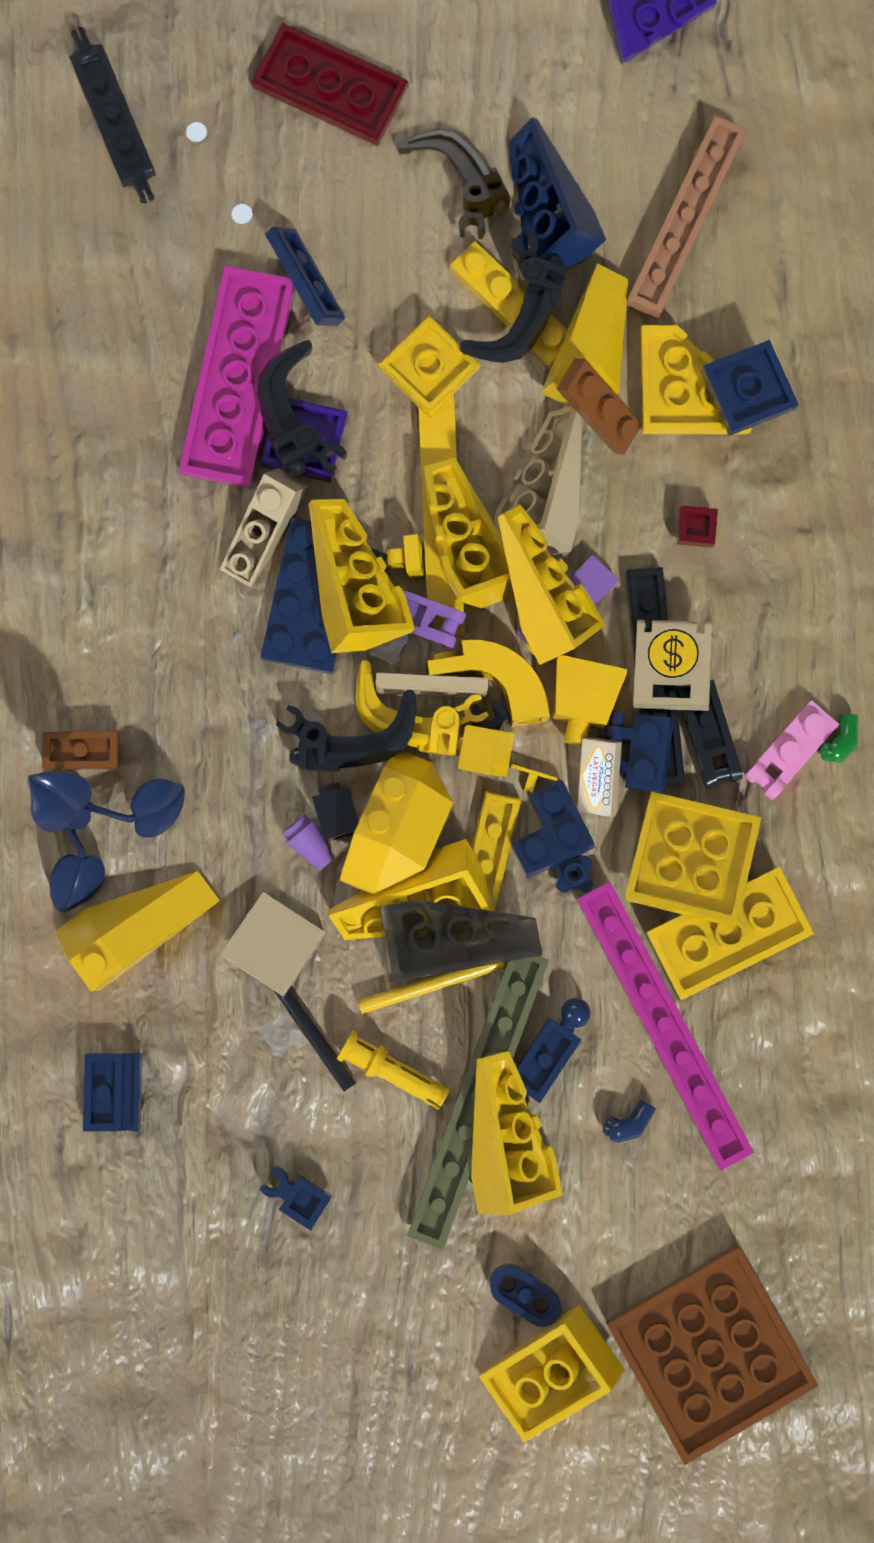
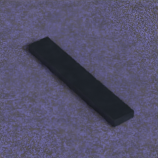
(648, 603)

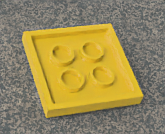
(693, 859)

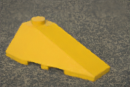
(594, 332)
(466, 537)
(450, 879)

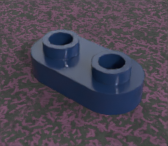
(524, 1294)

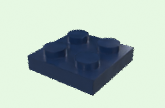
(749, 387)

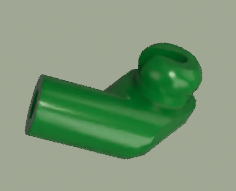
(845, 742)

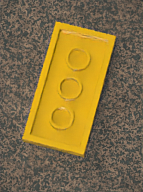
(705, 952)

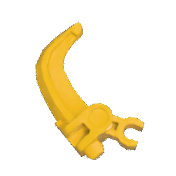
(431, 735)

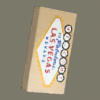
(599, 776)

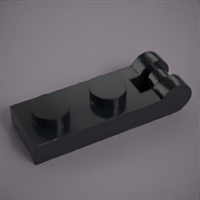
(710, 739)

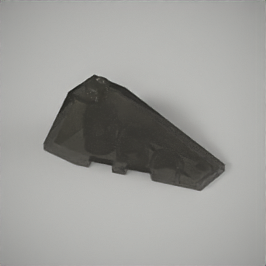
(442, 938)

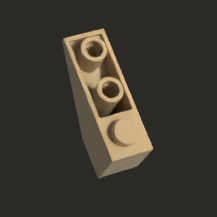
(263, 525)

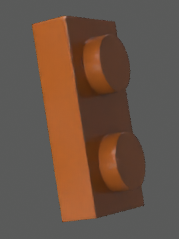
(81, 750)

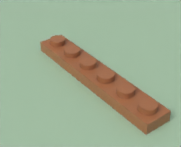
(686, 217)

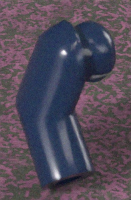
(631, 1127)

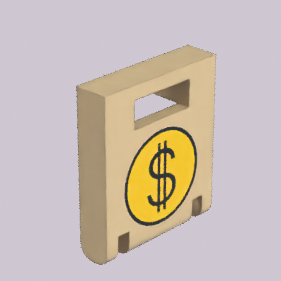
(672, 657)

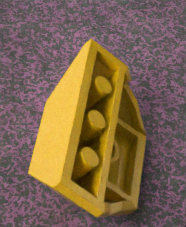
(397, 825)

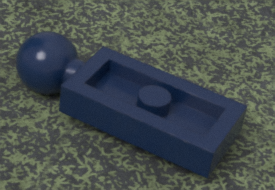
(552, 1049)

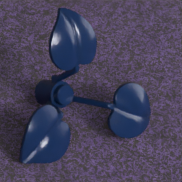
(63, 802)

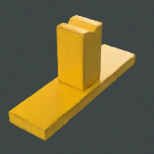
(532, 777)

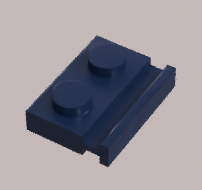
(112, 1092)

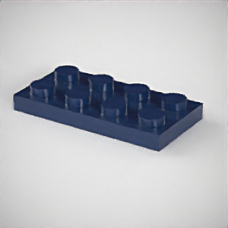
(295, 622)

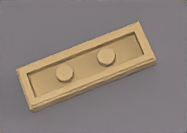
(431, 685)

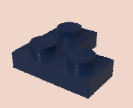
(562, 833)

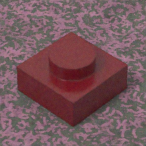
(697, 526)

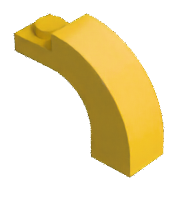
(504, 668)

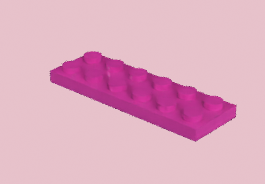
(226, 410)

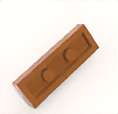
(599, 406)

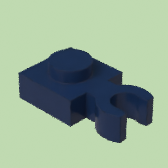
(302, 1200)

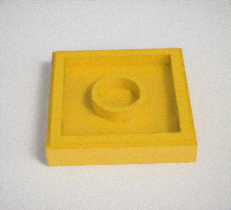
(428, 366)

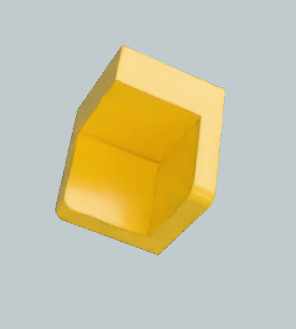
(486, 751)

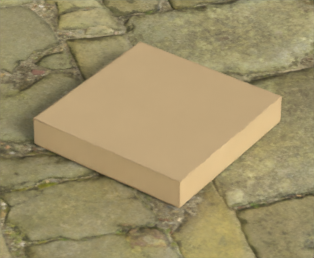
(273, 944)

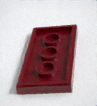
(329, 84)

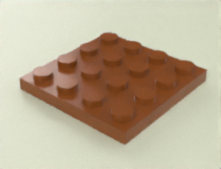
(711, 1354)

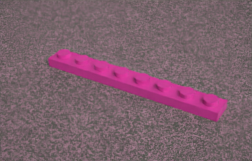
(665, 1026)

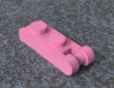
(792, 749)

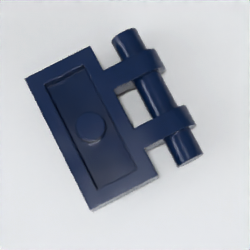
(648, 749)

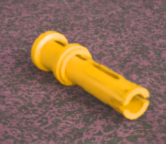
(378, 1063)

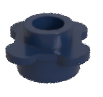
(582, 880)

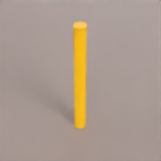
(422, 987)

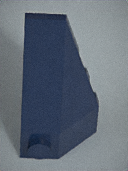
(550, 200)

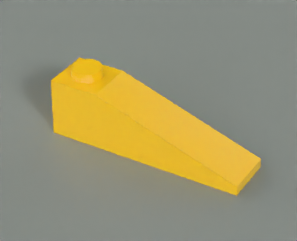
(355, 592)
(550, 607)
(123, 931)
(508, 1154)

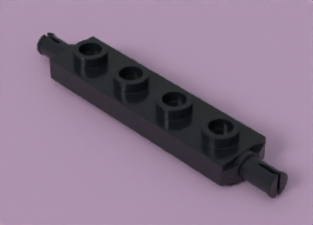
(112, 115)

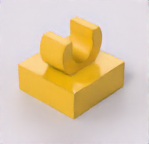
(410, 557)

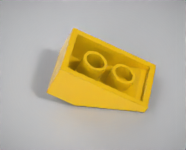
(553, 1374)

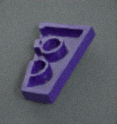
(646, 22)

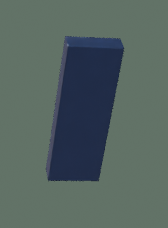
(305, 276)

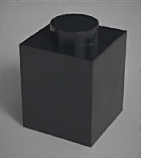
(335, 812)

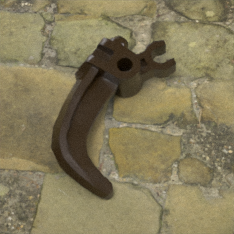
(483, 188)

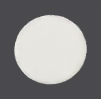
(196, 132)
(241, 213)

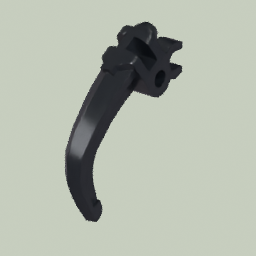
(542, 286)
(292, 442)
(329, 753)

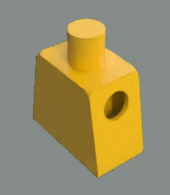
(584, 695)

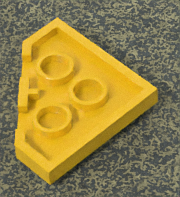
(672, 385)

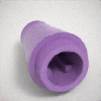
(308, 842)

